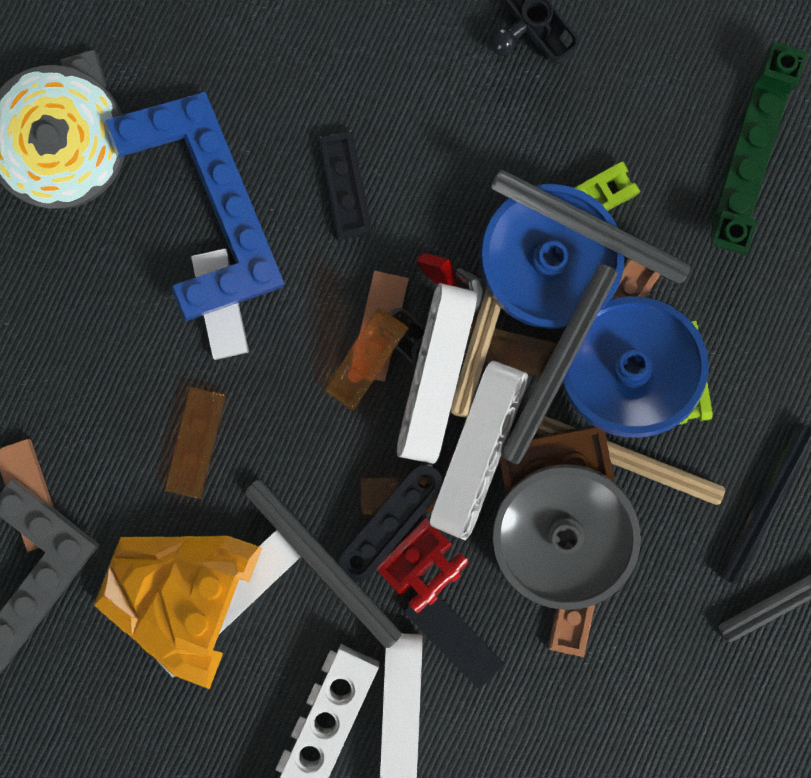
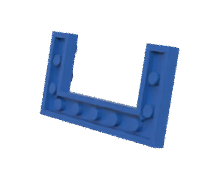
(195, 121)

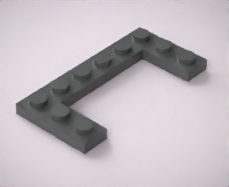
(65, 554)

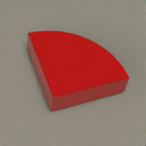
(437, 269)

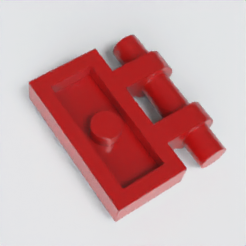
(414, 558)

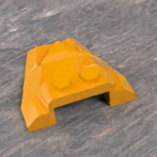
(176, 597)

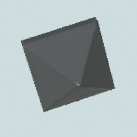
(471, 282)

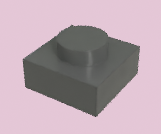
(87, 63)

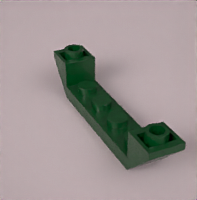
(753, 147)

